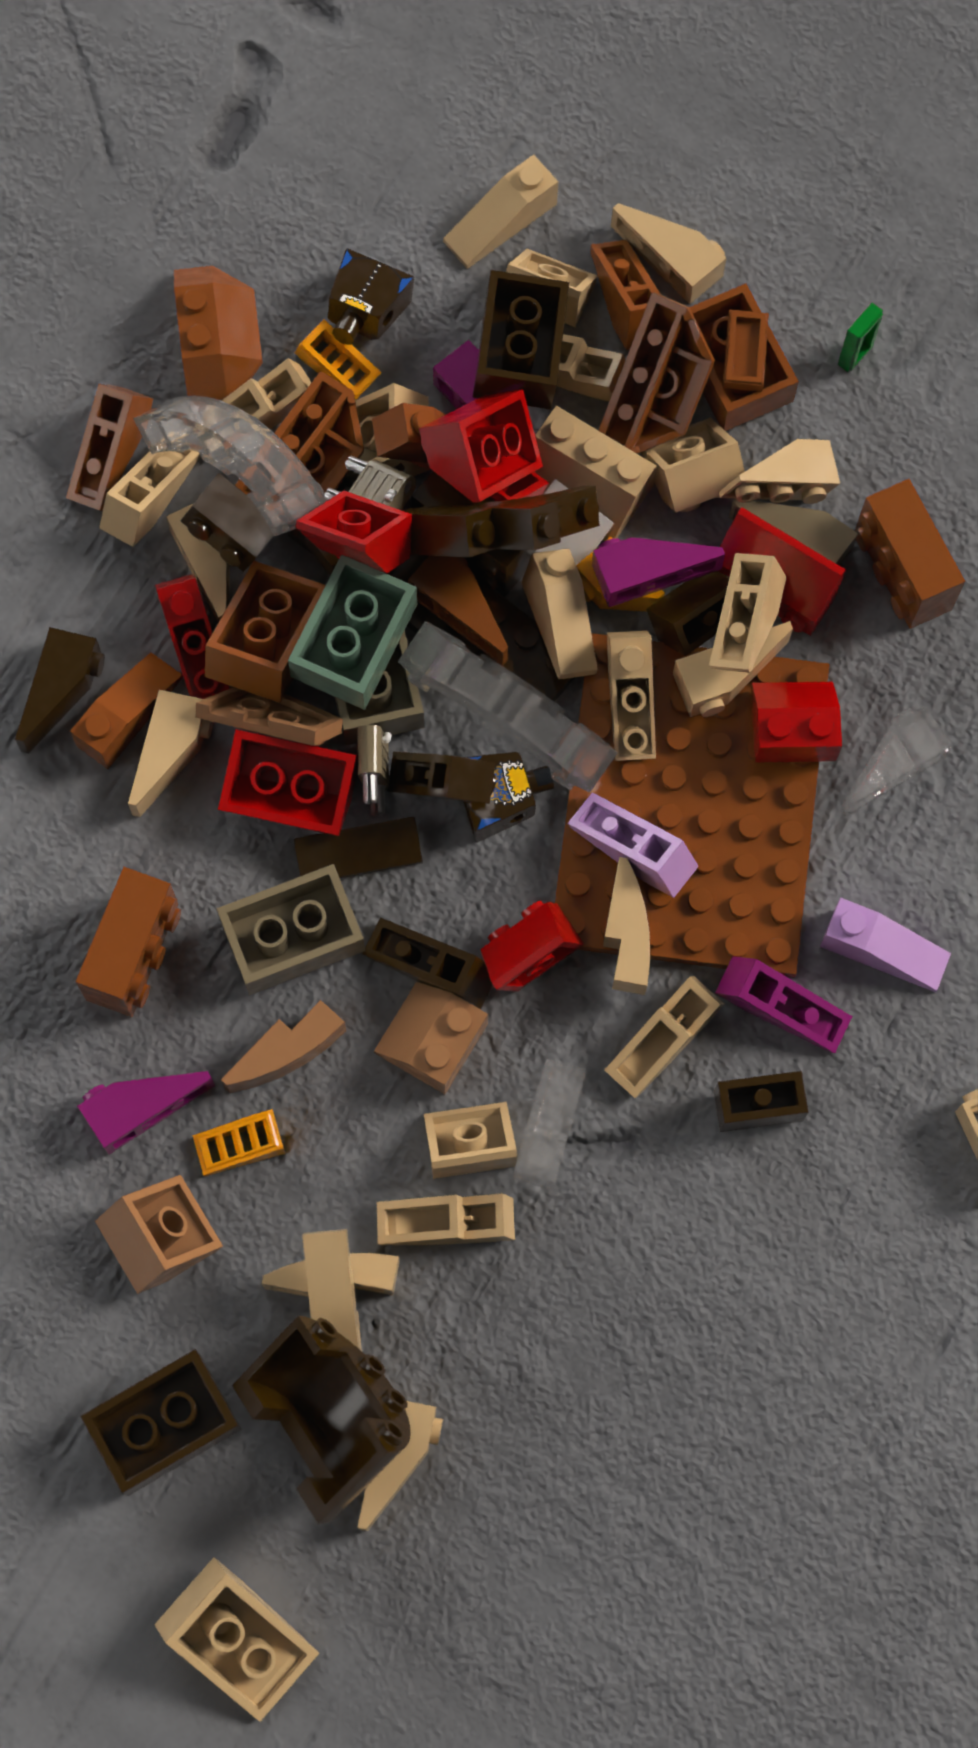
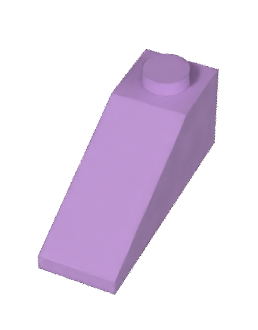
(652, 852)
(884, 945)

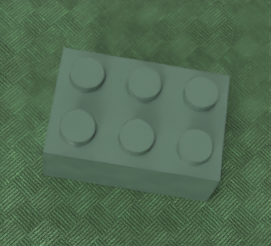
(353, 632)

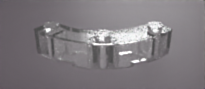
(236, 445)
(507, 706)

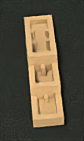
(331, 1281)

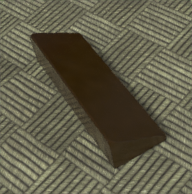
(361, 848)

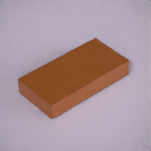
(745, 350)

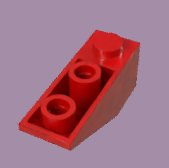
(189, 633)

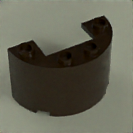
(332, 1408)

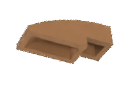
(285, 1049)

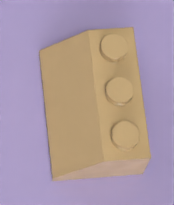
(584, 456)

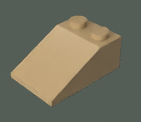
(235, 1639)

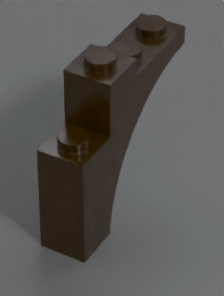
(504, 524)

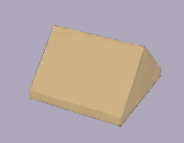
(580, 281)
(470, 1140)

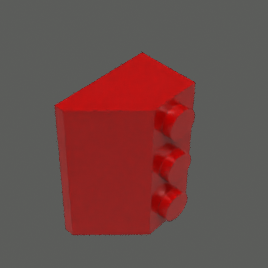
(483, 444)
(810, 577)
(288, 782)

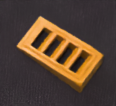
(316, 361)
(242, 1158)

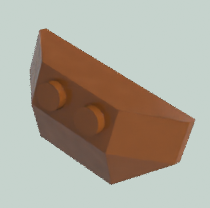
(216, 331)
(659, 378)
(322, 431)

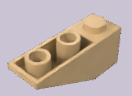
(796, 472)
(631, 694)

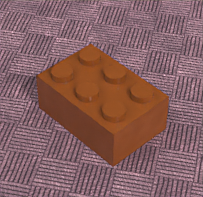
(736, 406)
(908, 554)
(261, 631)
(129, 942)

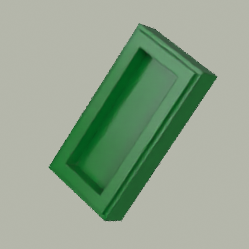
(860, 337)

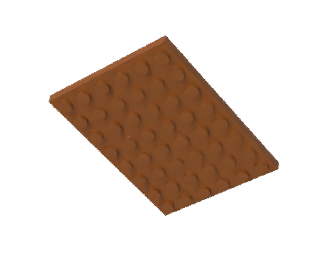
(736, 816)

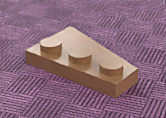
(287, 720)

